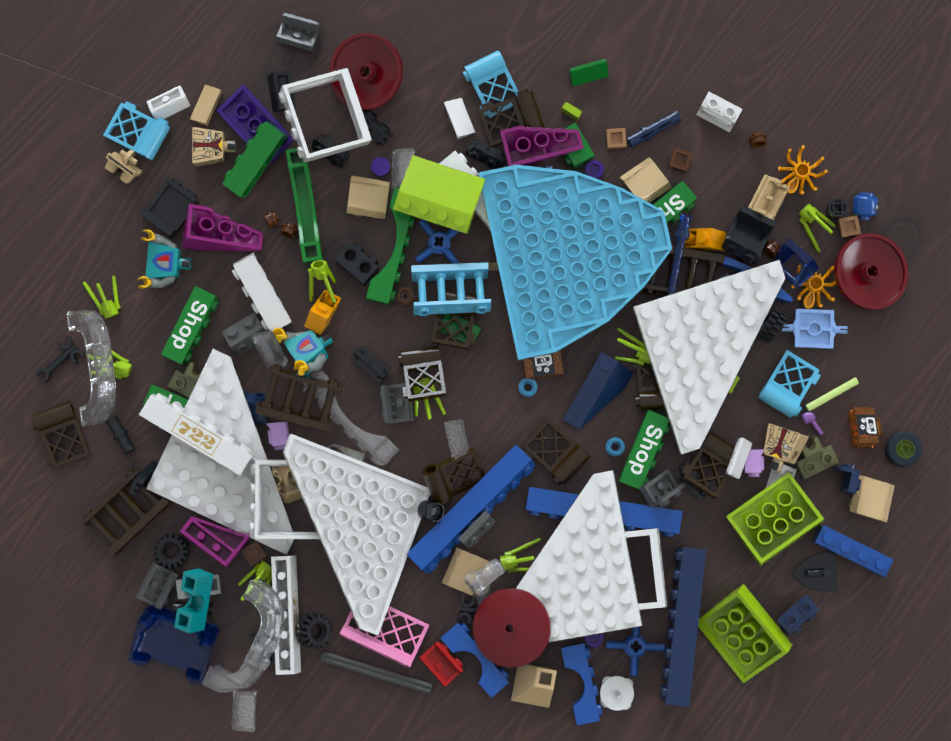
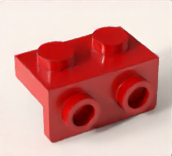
(441, 663)

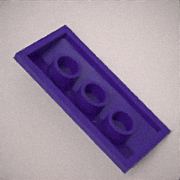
(245, 115)

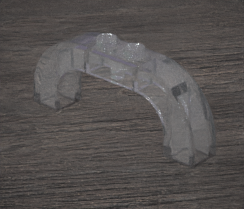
(99, 363)
(264, 644)

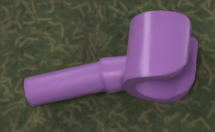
(810, 417)

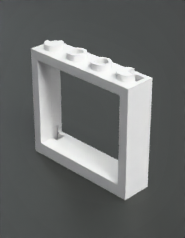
(352, 103)
(255, 507)
(657, 567)

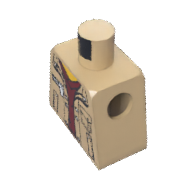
(209, 146)
(783, 446)

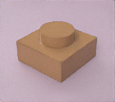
(616, 138)
(849, 226)

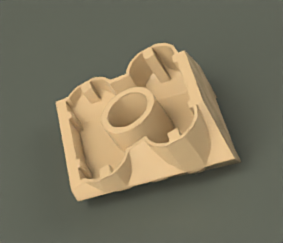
(645, 181)
(368, 197)
(286, 484)
(872, 499)
(459, 567)

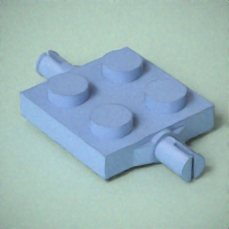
(814, 328)

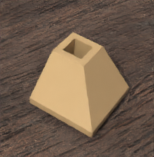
(534, 685)

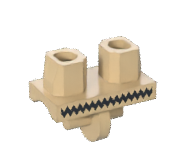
(124, 161)

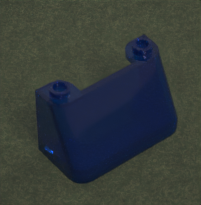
(160, 641)

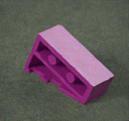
(215, 541)

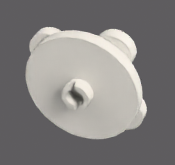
(616, 693)

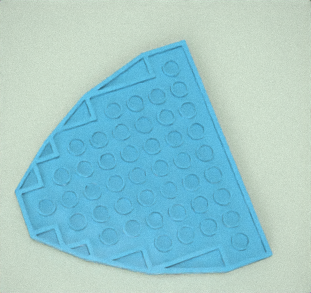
(568, 251)

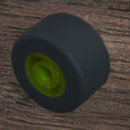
(903, 449)

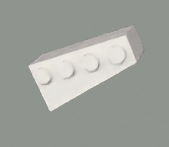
(261, 291)

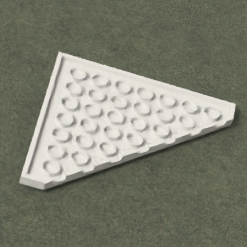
(701, 342)
(208, 486)
(362, 521)
(587, 567)

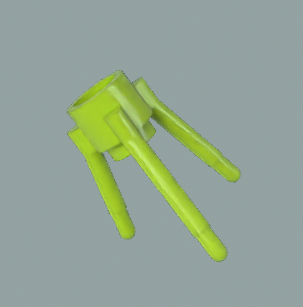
(810, 214)
(319, 270)
(108, 308)
(641, 354)
(121, 368)
(417, 390)
(511, 562)
(262, 571)

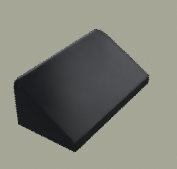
(275, 82)

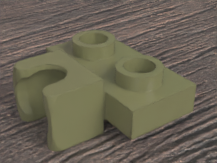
(185, 382)
(816, 458)

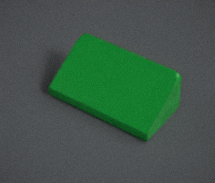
(588, 72)
(453, 327)

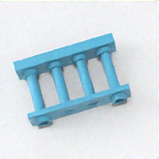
(456, 272)

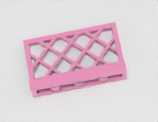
(383, 648)

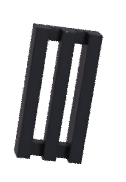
(143, 478)

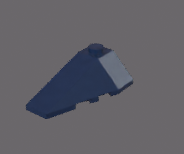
(601, 386)

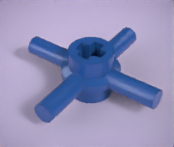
(431, 243)
(630, 651)

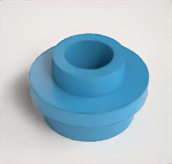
(527, 381)
(610, 451)

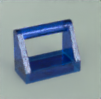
(809, 265)

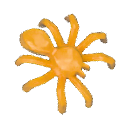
(801, 172)
(815, 285)

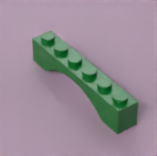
(305, 207)
(382, 285)

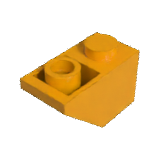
(705, 239)
(321, 312)

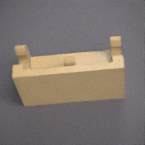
(769, 196)

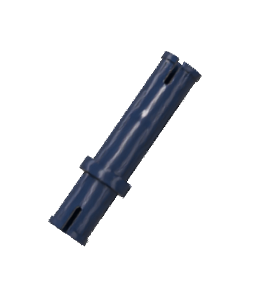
(647, 132)

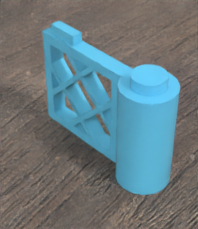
(485, 70)
(151, 135)
(782, 398)

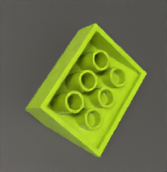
(439, 194)
(774, 519)
(744, 633)

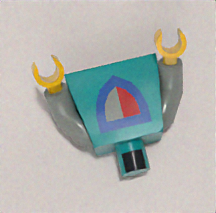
(162, 261)
(305, 349)

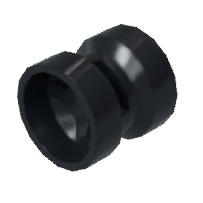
(836, 212)
(430, 511)

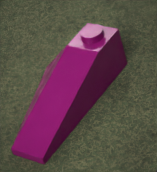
(535, 145)
(213, 232)

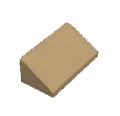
(206, 105)

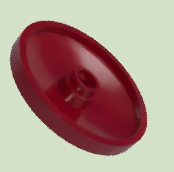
(374, 54)
(871, 271)
(529, 622)

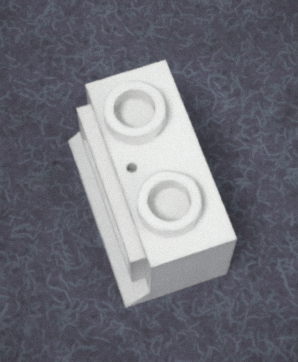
(719, 111)

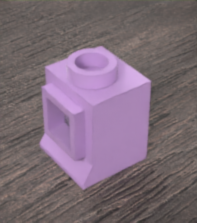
(278, 434)
(754, 463)

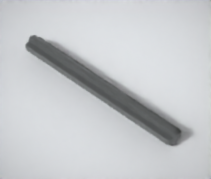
(376, 672)

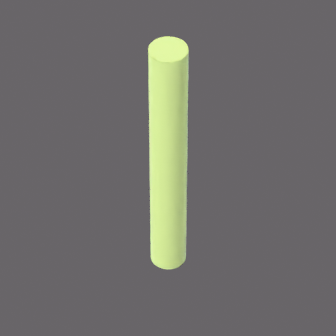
(832, 394)

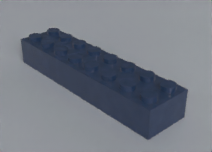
(683, 626)

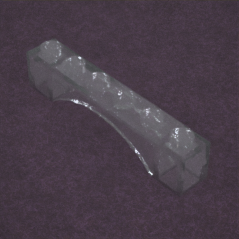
(378, 446)

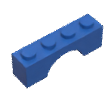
(852, 550)
(492, 678)
(585, 707)

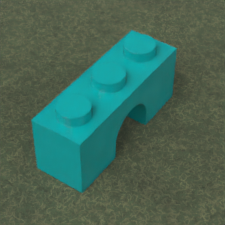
(193, 615)

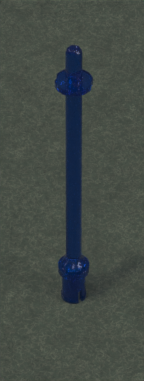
(682, 234)

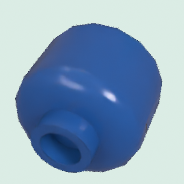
(865, 205)

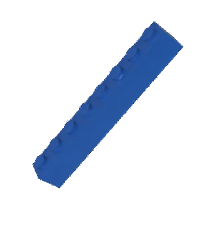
(481, 498)
(633, 515)

